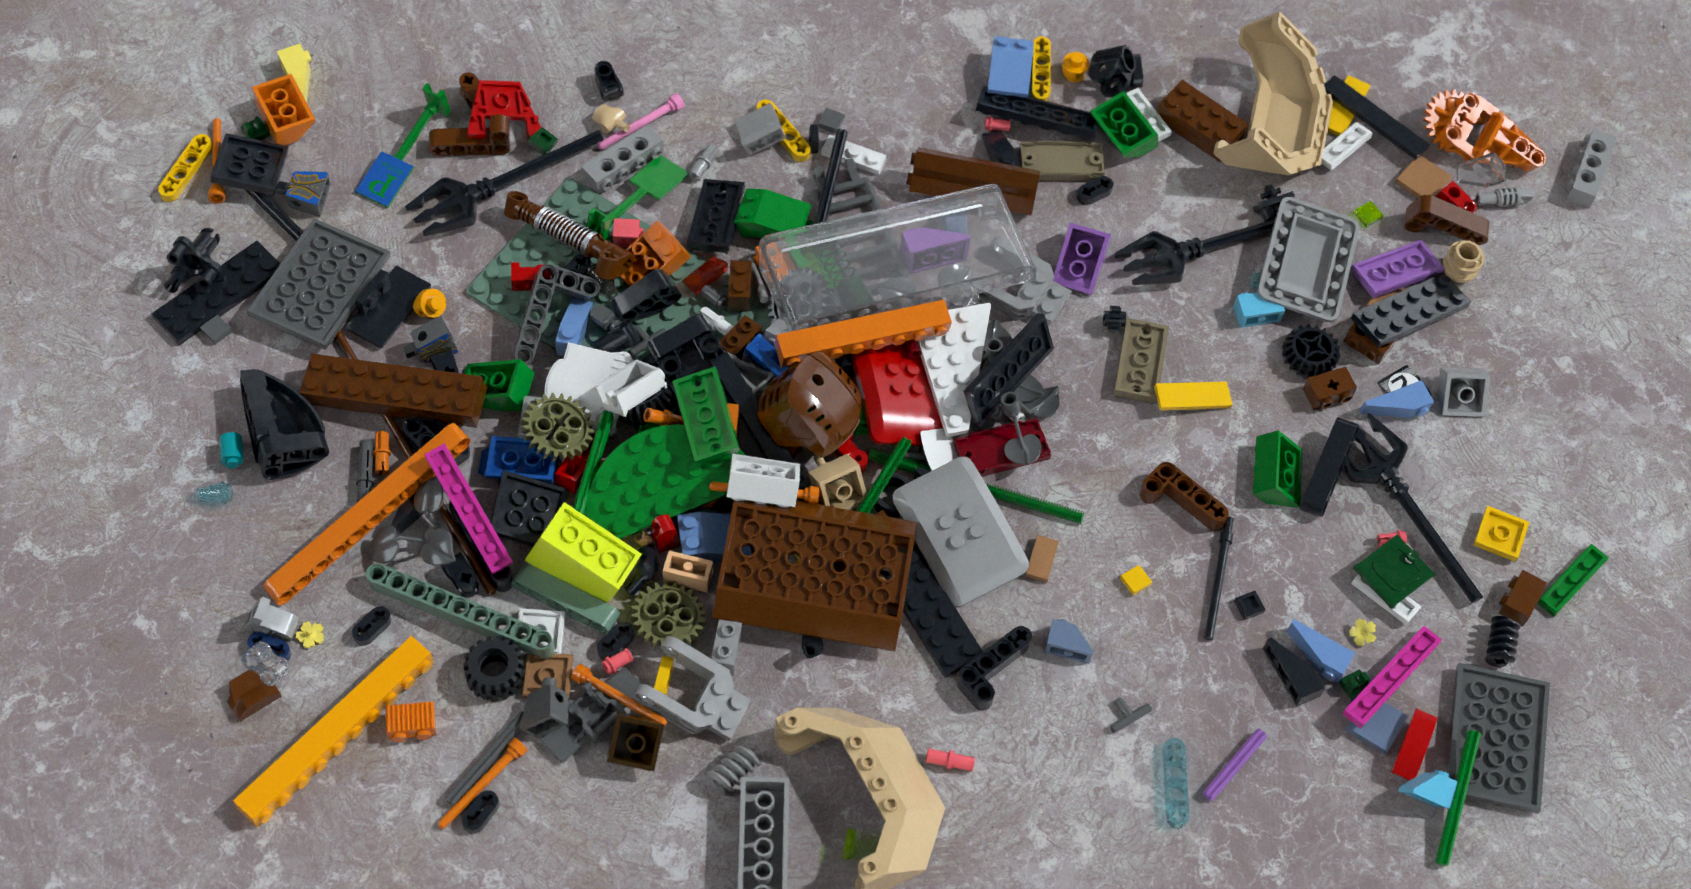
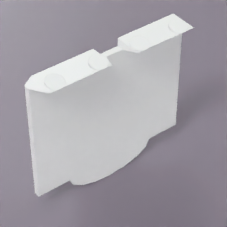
(578, 375)

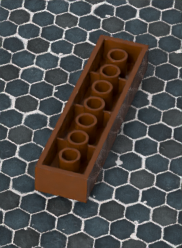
(393, 390)

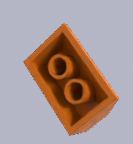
(283, 109)

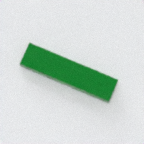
(1572, 580)

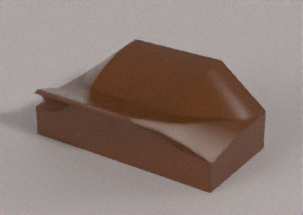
(250, 694)

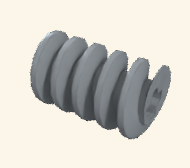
(732, 768)

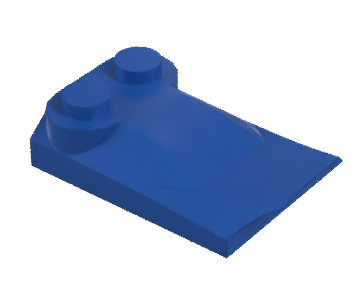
(515, 456)

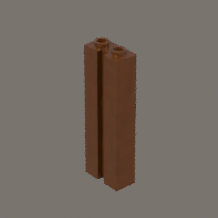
(945, 173)

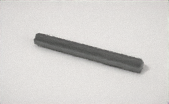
(485, 761)

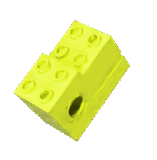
(583, 554)

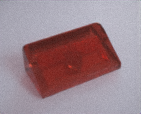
(706, 274)

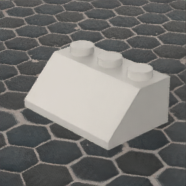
(763, 480)

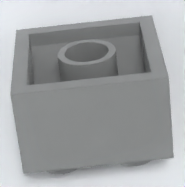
(1463, 391)

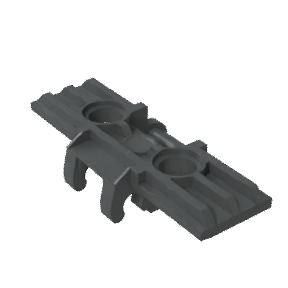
(586, 712)

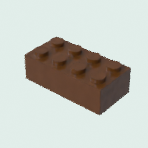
(1200, 118)

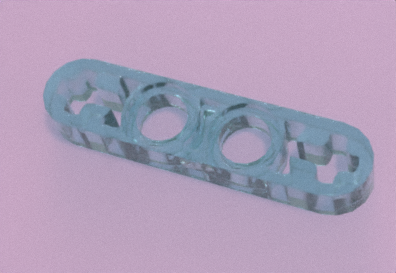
(1175, 783)

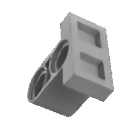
(271, 621)

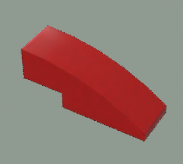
(571, 472)
(1414, 745)

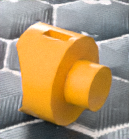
(1074, 65)
(430, 303)

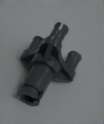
(193, 260)

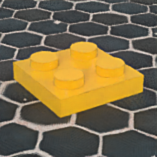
(1501, 533)

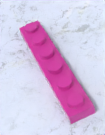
(468, 508)
(1392, 677)

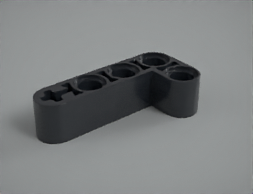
(997, 663)

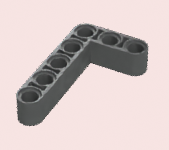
(542, 306)

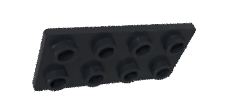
(385, 305)

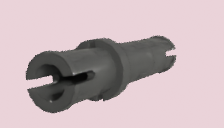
(365, 480)

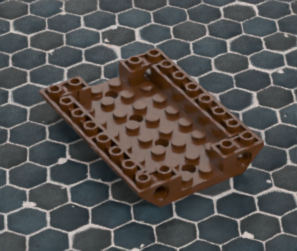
(811, 595)

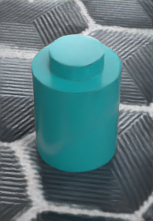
(231, 450)

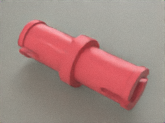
(950, 759)

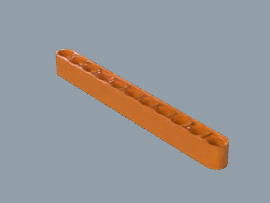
(361, 518)

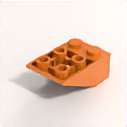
(655, 250)

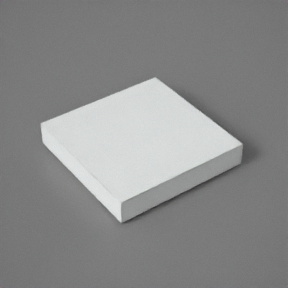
(547, 620)

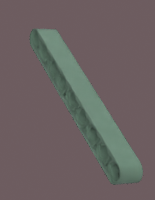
(452, 603)

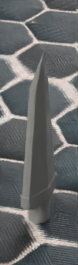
(760, 288)

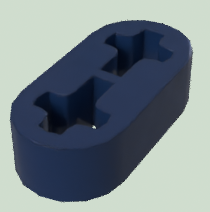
(273, 642)

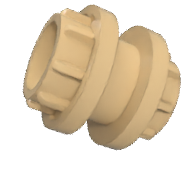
(1463, 261)

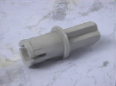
(703, 162)

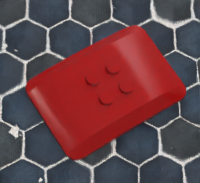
(895, 395)

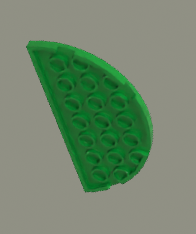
(652, 478)

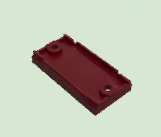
(988, 446)

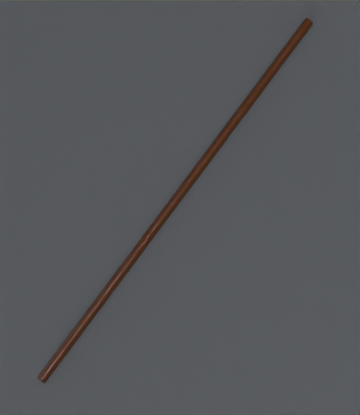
(444, 512)

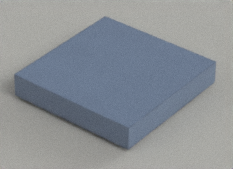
(1381, 728)

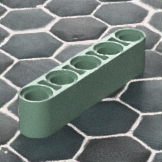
(565, 598)

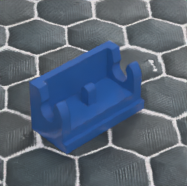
(764, 355)

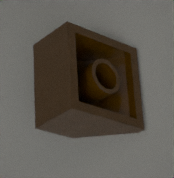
(635, 741)

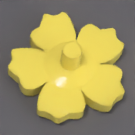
(1363, 632)
(310, 634)

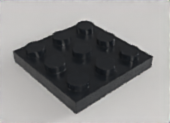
(249, 164)
(524, 507)

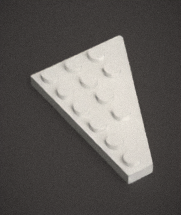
(954, 363)

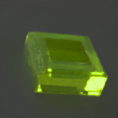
(1368, 214)
(849, 844)

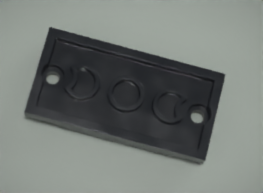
(715, 216)

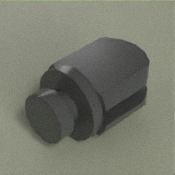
(604, 318)

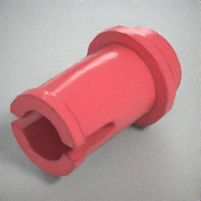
(997, 124)
(1383, 538)
(617, 661)

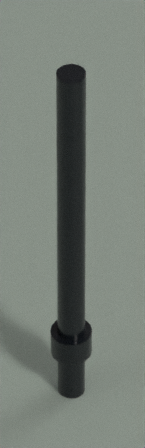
(1225, 540)

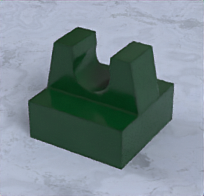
(255, 129)
(542, 141)
(1354, 683)

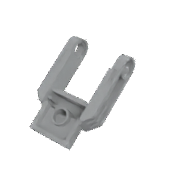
(1034, 297)
(717, 707)

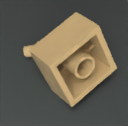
(838, 482)

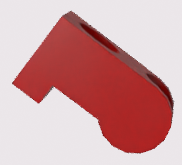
(1455, 195)
(523, 277)
(852, 450)
(664, 533)

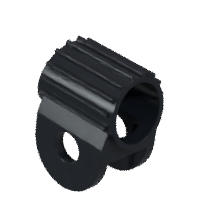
(1119, 66)

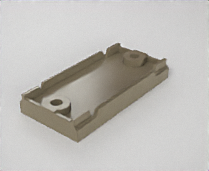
(1063, 160)
(1141, 360)

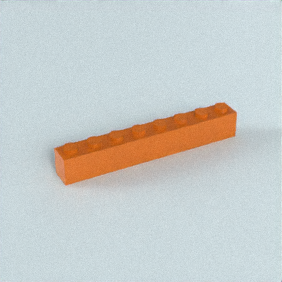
(864, 333)

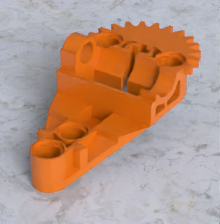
(1500, 135)

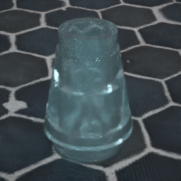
(215, 493)

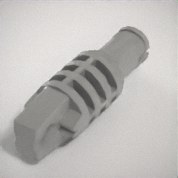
(1505, 197)

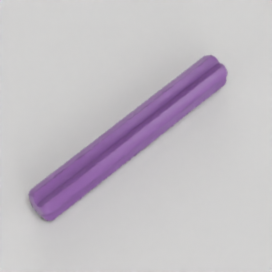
(1234, 764)

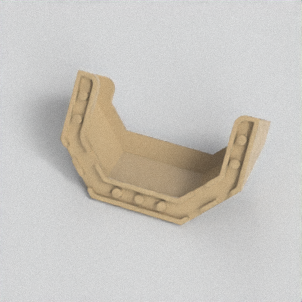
(1289, 104)
(891, 776)

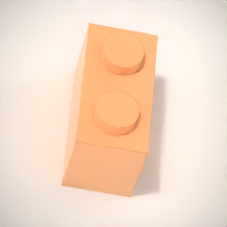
(688, 570)

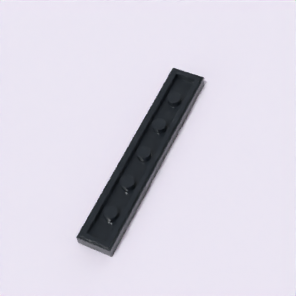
(1376, 117)

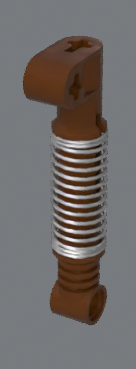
(611, 259)

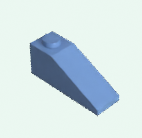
(573, 325)
(1403, 402)
(1323, 653)

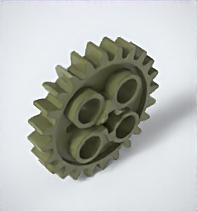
(540, 414)
(667, 614)

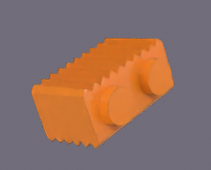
(410, 721)

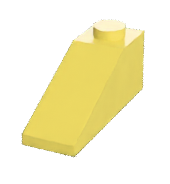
(296, 62)

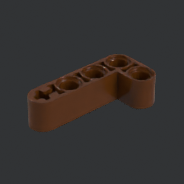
(454, 141)
(1447, 218)
(1186, 499)

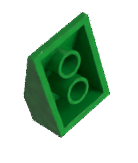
(769, 212)
(505, 382)

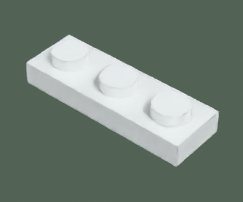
(1150, 114)
(1345, 145)
(863, 157)
(1404, 610)

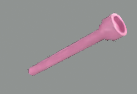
(674, 103)

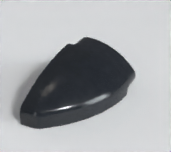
(281, 426)

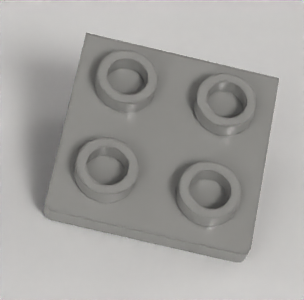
(760, 129)

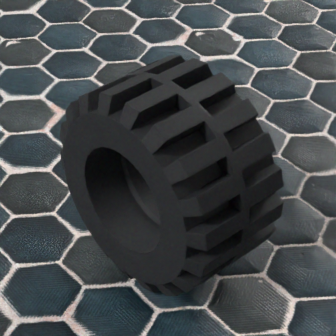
(488, 652)

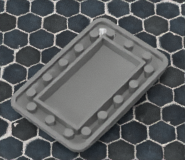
(1308, 259)
(961, 531)

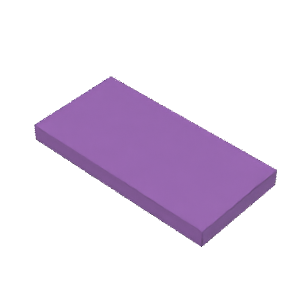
(1397, 269)

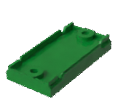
(706, 416)

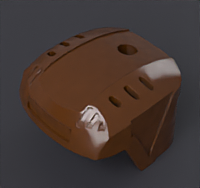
(815, 384)

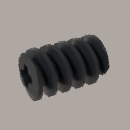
(1502, 641)

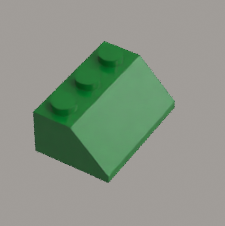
(1126, 126)
(1277, 470)

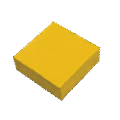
(1136, 580)

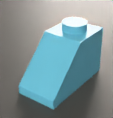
(1255, 311)
(1431, 788)

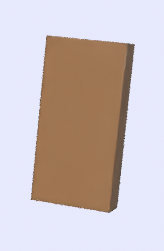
(1042, 558)

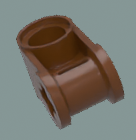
(468, 83)

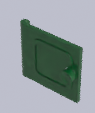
(1391, 574)

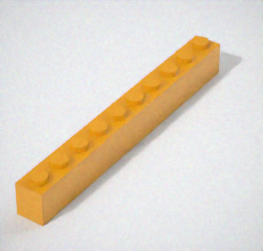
(333, 732)

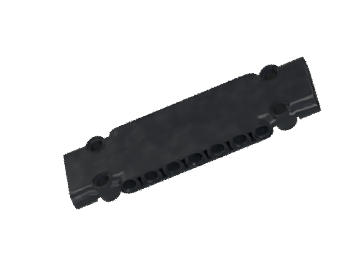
(685, 348)

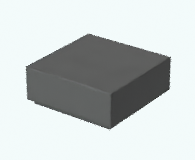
(831, 120)
(216, 329)

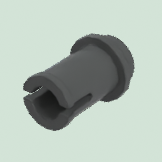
(713, 296)

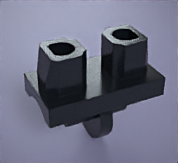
(1267, 206)

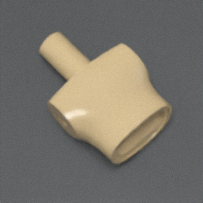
(610, 118)

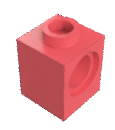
(626, 232)

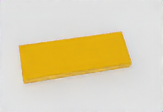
(1341, 117)
(1193, 395)

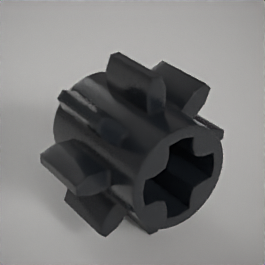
(1114, 318)

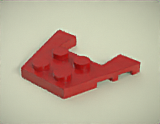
(501, 98)

